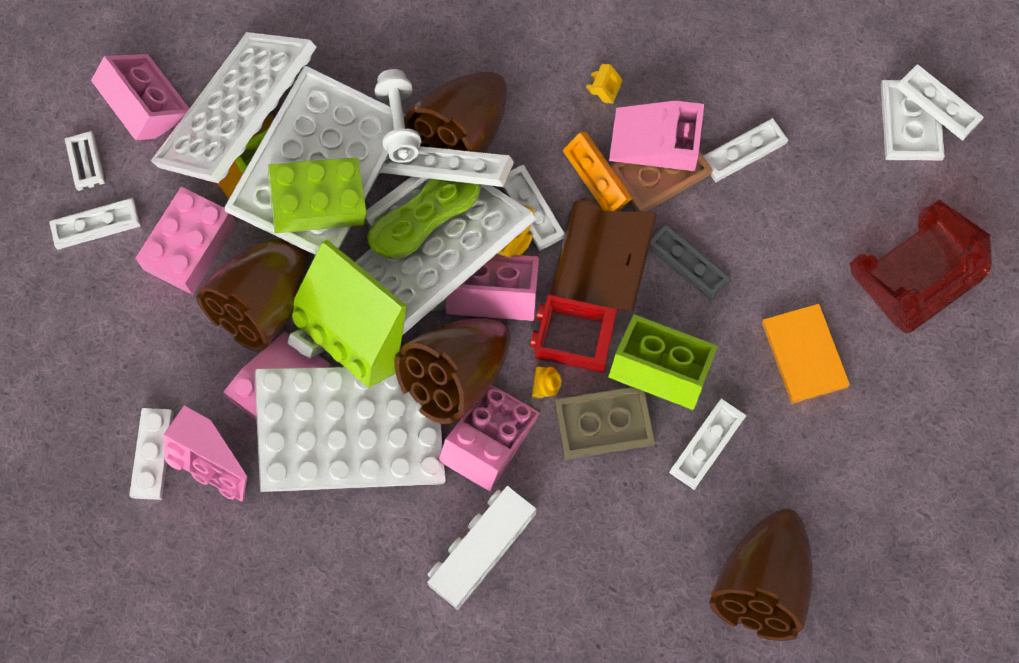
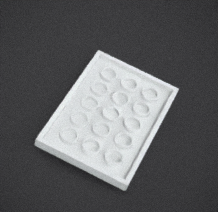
(233, 105)
(314, 123)
(449, 253)
(337, 433)

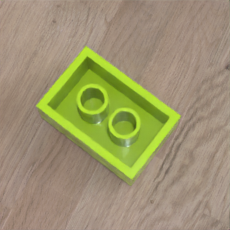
(316, 195)
(663, 361)

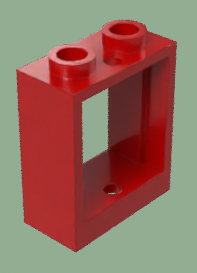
(576, 309)

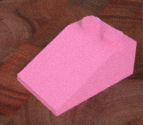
(275, 356)

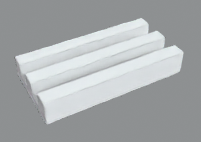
(89, 181)

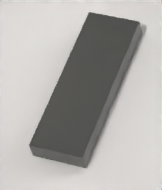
(688, 262)

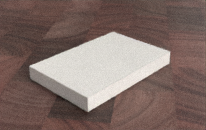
(908, 128)

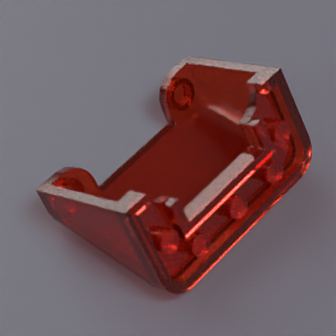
(926, 269)

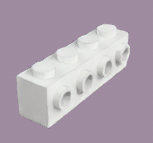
(482, 547)

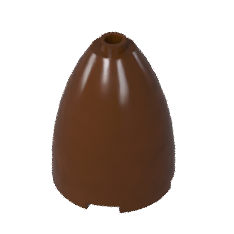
(460, 113)
(255, 292)
(452, 366)
(768, 579)

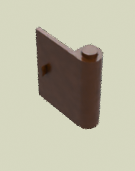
(603, 256)

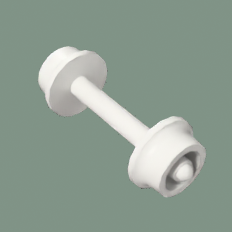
(400, 143)

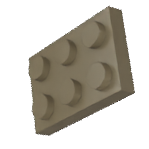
(604, 422)

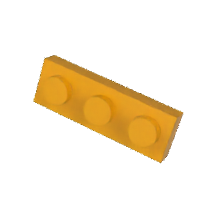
(597, 173)

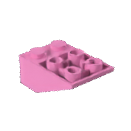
(658, 134)
(488, 437)
(198, 448)

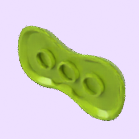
(408, 226)

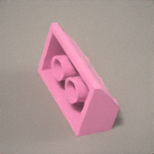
(139, 95)
(499, 289)

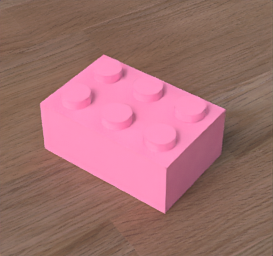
(186, 240)

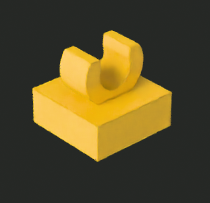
(605, 83)

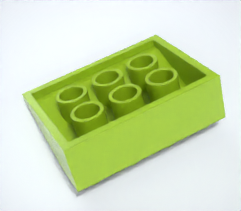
(350, 315)

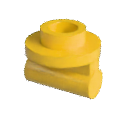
(546, 382)

